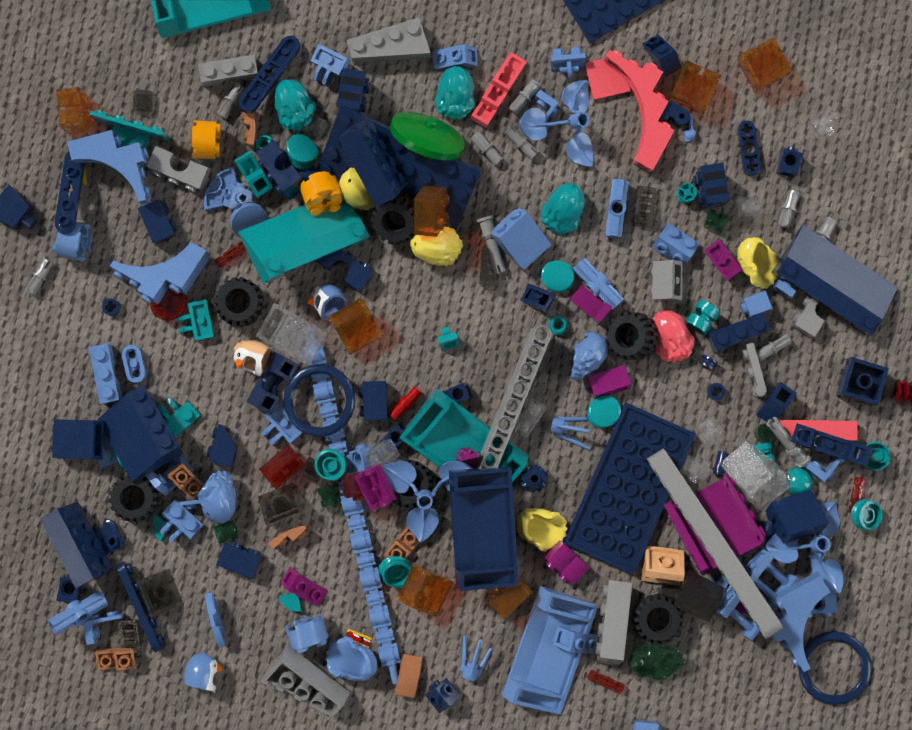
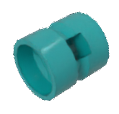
(703, 317)

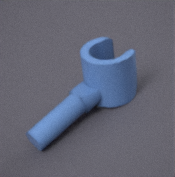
(689, 135)

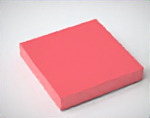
(605, 80)

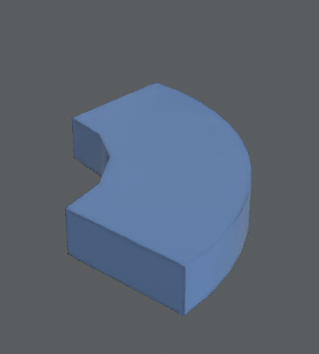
(216, 189)
(215, 619)

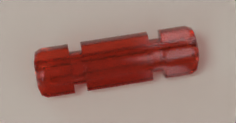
(230, 254)
(857, 491)
(605, 681)

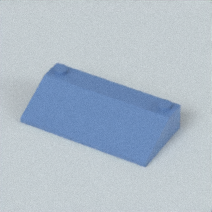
(542, 670)

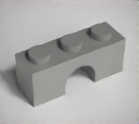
(234, 68)
(162, 164)
(807, 320)

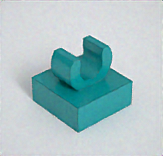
(448, 340)

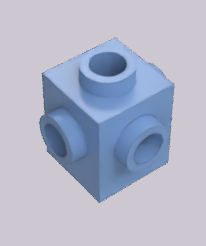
(237, 195)

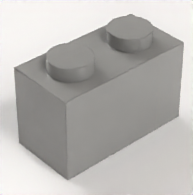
(667, 280)

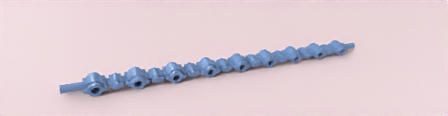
(361, 538)

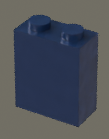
(78, 439)
(796, 516)

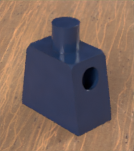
(15, 209)

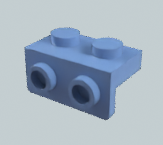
(675, 244)

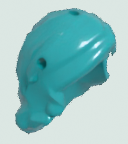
(455, 93)
(293, 105)
(563, 209)

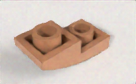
(251, 134)
(186, 480)
(294, 533)
(403, 545)
(115, 658)
(408, 676)

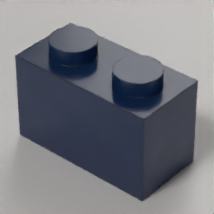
(157, 221)
(374, 400)
(239, 560)

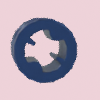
(107, 302)
(708, 362)
(716, 397)

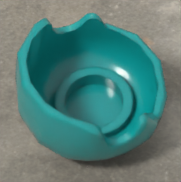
(880, 454)
(799, 481)

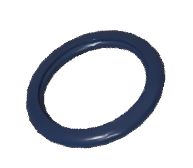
(348, 410)
(865, 663)

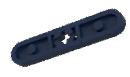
(279, 61)
(68, 206)
(156, 640)

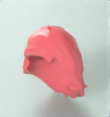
(674, 337)

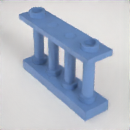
(754, 568)

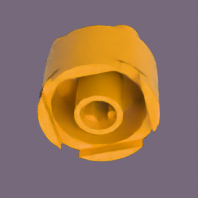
(205, 139)
(321, 193)

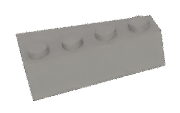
(391, 44)
(614, 622)
(306, 682)

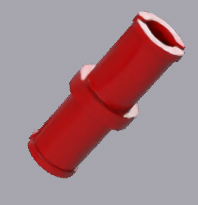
(405, 404)

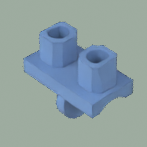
(568, 63)

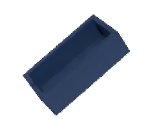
(372, 162)
(76, 544)

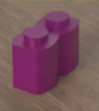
(566, 562)

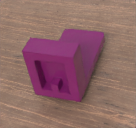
(590, 304)
(467, 456)
(303, 587)

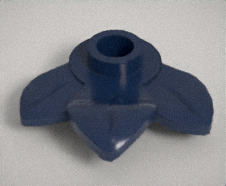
(106, 534)

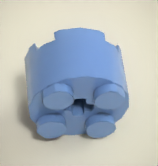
(74, 244)
(307, 633)

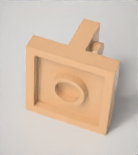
(663, 565)

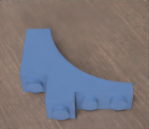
(105, 150)
(175, 274)
(798, 603)

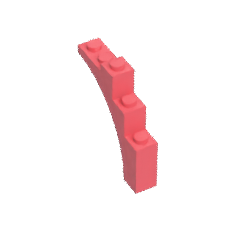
(651, 105)

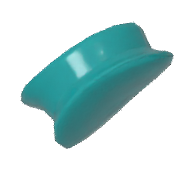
(301, 151)
(558, 276)
(604, 411)
(330, 464)
(866, 515)
(394, 571)

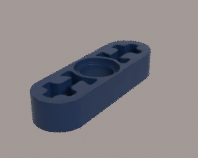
(755, 161)

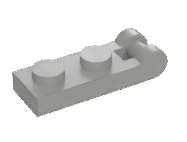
(754, 371)

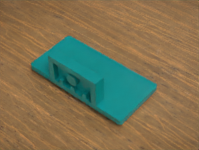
(130, 132)

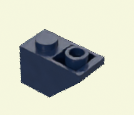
(662, 55)
(776, 402)
(224, 448)

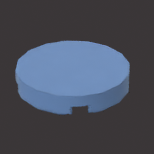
(247, 216)

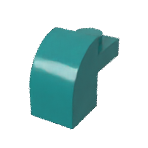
(253, 173)

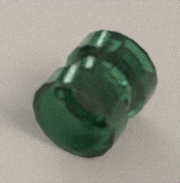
(711, 219)
(761, 433)
(328, 495)
(226, 531)

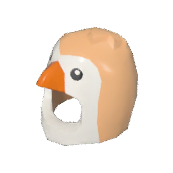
(251, 356)

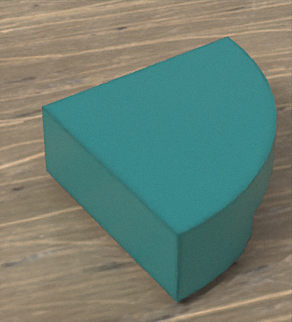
(158, 524)
(291, 602)

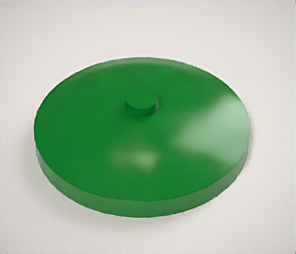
(427, 135)

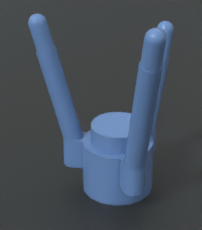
(560, 426)
(471, 670)

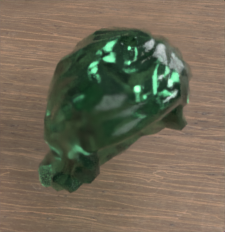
(656, 661)

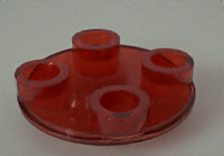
(170, 306)

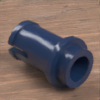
(718, 469)

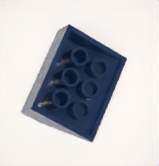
(139, 434)

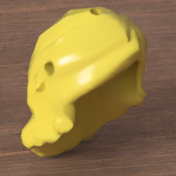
(355, 192)
(437, 250)
(757, 262)
(541, 527)

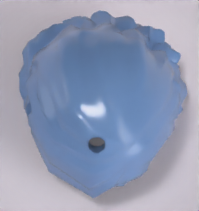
(589, 355)
(218, 497)
(350, 660)

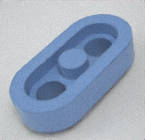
(134, 364)

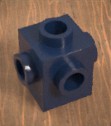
(526, 478)
(442, 695)

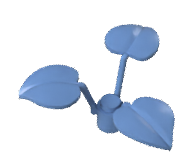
(576, 97)
(421, 519)
(829, 569)

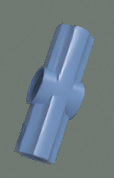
(615, 220)
(598, 283)
(77, 613)

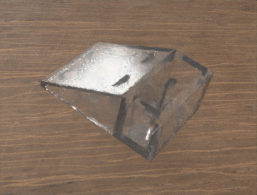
(292, 334)
(756, 474)

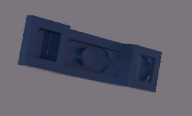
(831, 445)

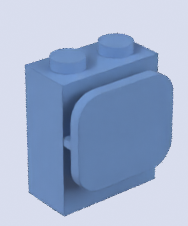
(520, 238)

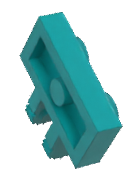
(200, 320)
(181, 418)

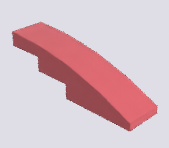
(498, 90)
(842, 429)

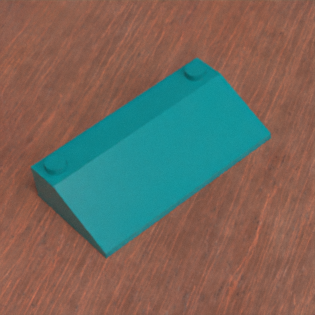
(182, 16)
(300, 239)
(445, 427)

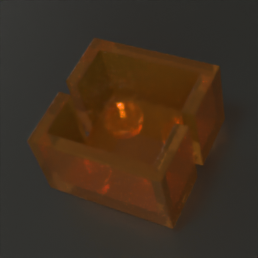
(765, 66)
(693, 88)
(76, 116)
(430, 211)
(355, 326)
(425, 590)
(507, 599)

